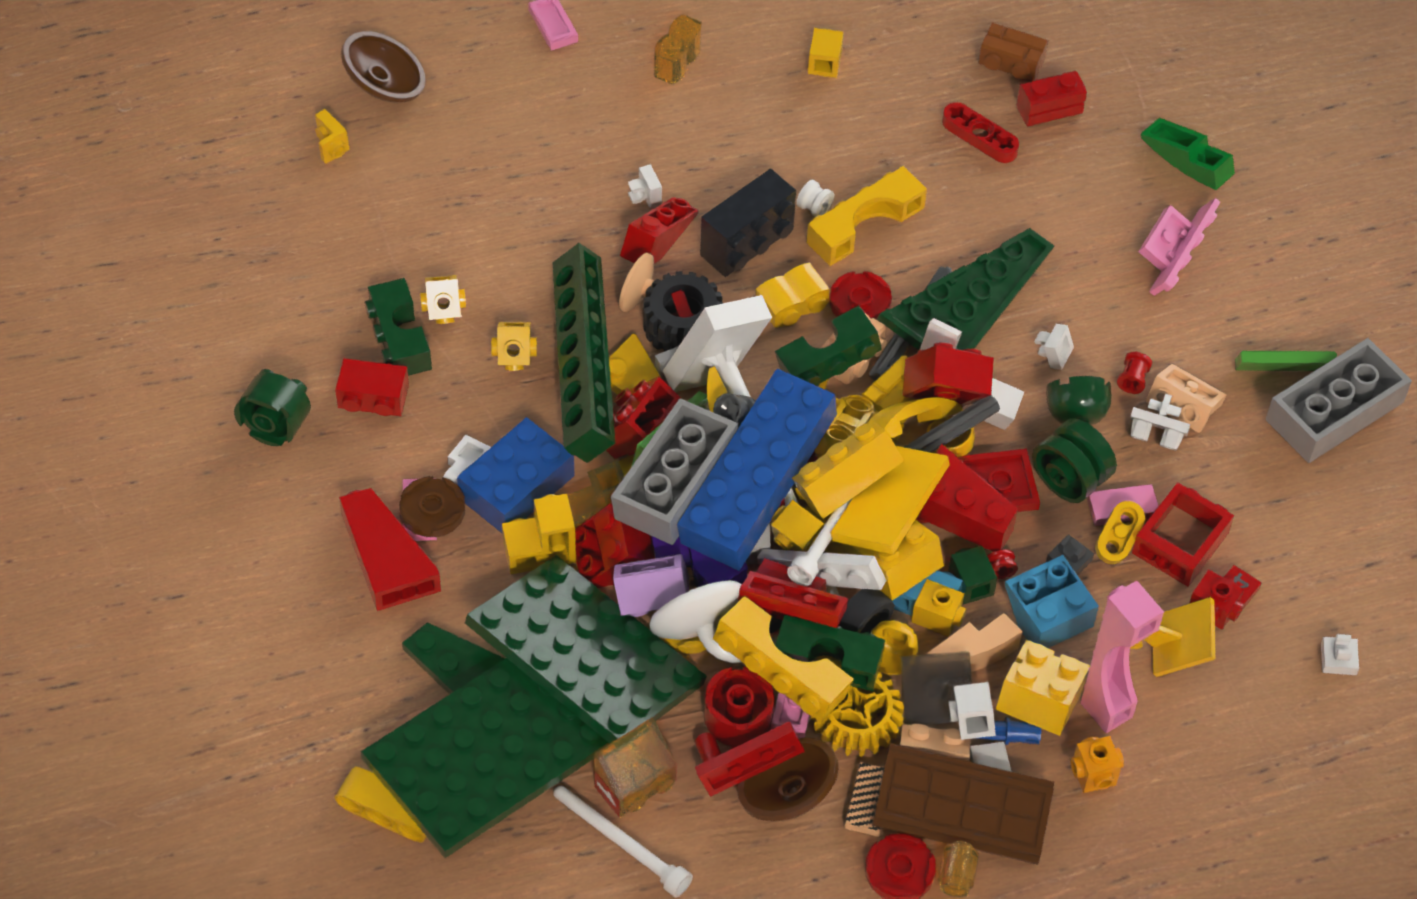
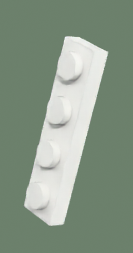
(837, 569)

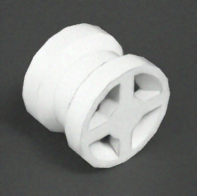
(815, 198)

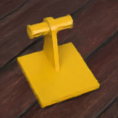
(1183, 638)

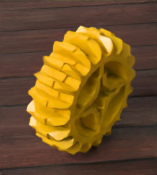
(854, 730)

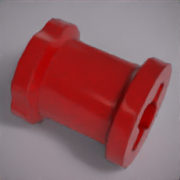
(1134, 373)

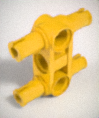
(851, 414)

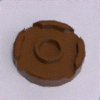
(432, 506)

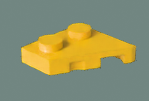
(630, 365)

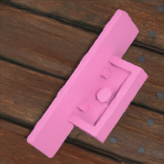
(1173, 240)

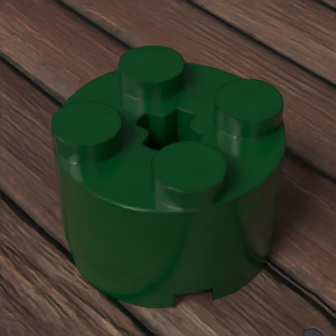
(273, 408)

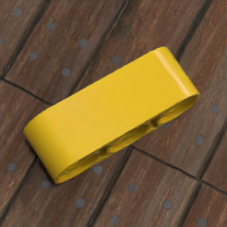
(369, 798)

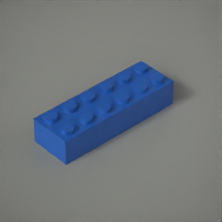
(757, 469)

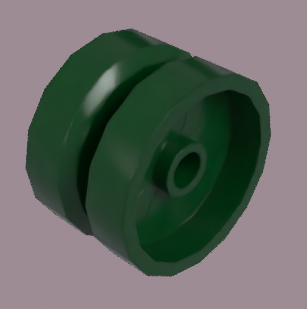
(1074, 460)

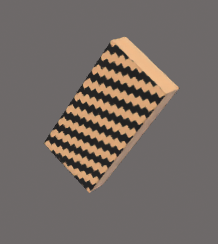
(864, 800)

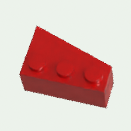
(969, 506)

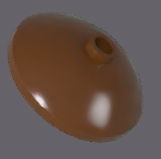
(383, 67)
(792, 785)

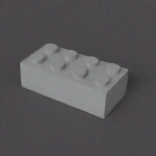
(1338, 400)
(671, 470)

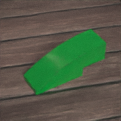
(1189, 152)

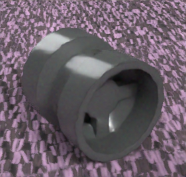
(733, 407)

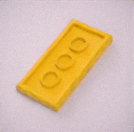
(887, 508)

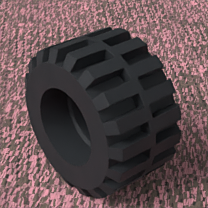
(658, 305)

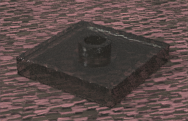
(930, 684)

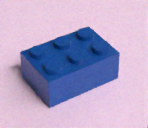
(514, 473)

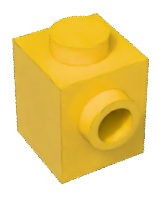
(795, 527)
(939, 608)

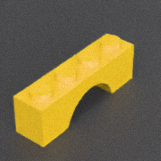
(894, 196)
(812, 685)

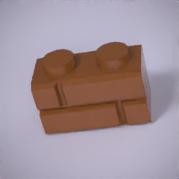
(1013, 52)

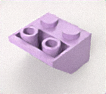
(649, 584)

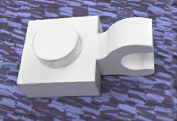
(463, 456)

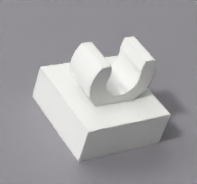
(646, 188)
(1055, 346)
(1340, 655)

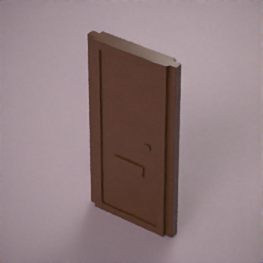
(963, 802)

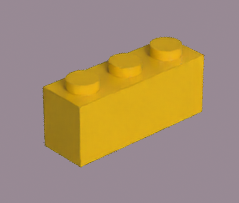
(847, 469)

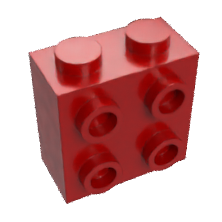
(639, 413)

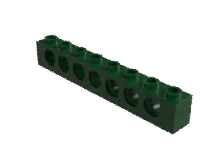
(583, 354)

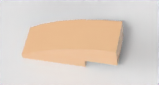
(985, 646)

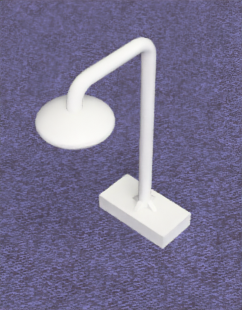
(719, 340)

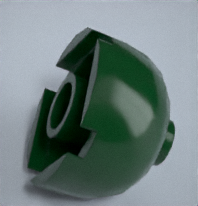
(1081, 399)

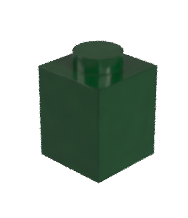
(975, 571)

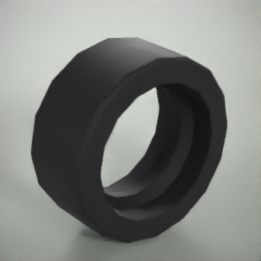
(866, 611)

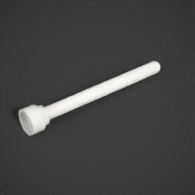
(804, 567)
(674, 878)

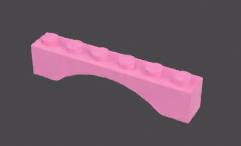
(1109, 687)

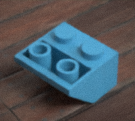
(1051, 603)

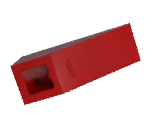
(657, 230)

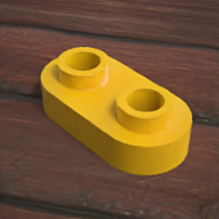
(1119, 534)

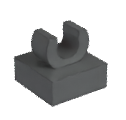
(1075, 553)

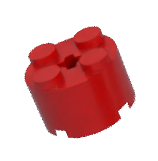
(738, 706)

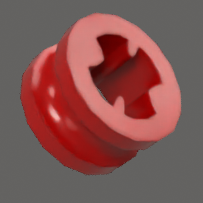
(1003, 563)

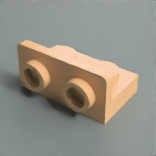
(1189, 393)

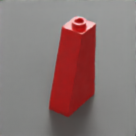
(386, 552)

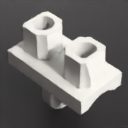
(1173, 429)

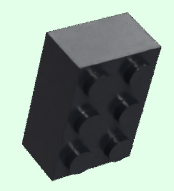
(748, 223)

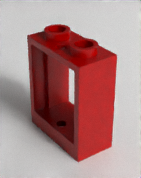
(1171, 558)

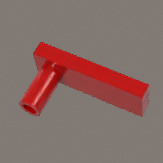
(793, 599)
(746, 760)

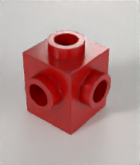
(1225, 595)

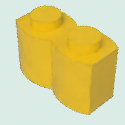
(794, 295)

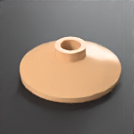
(637, 283)

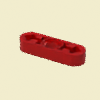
(985, 144)

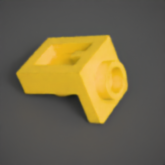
(331, 135)

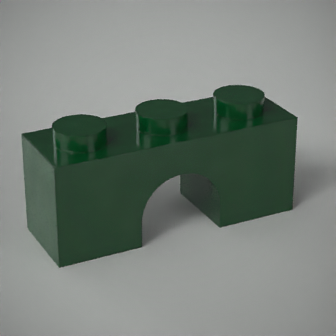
(391, 307)
(854, 342)
(857, 652)

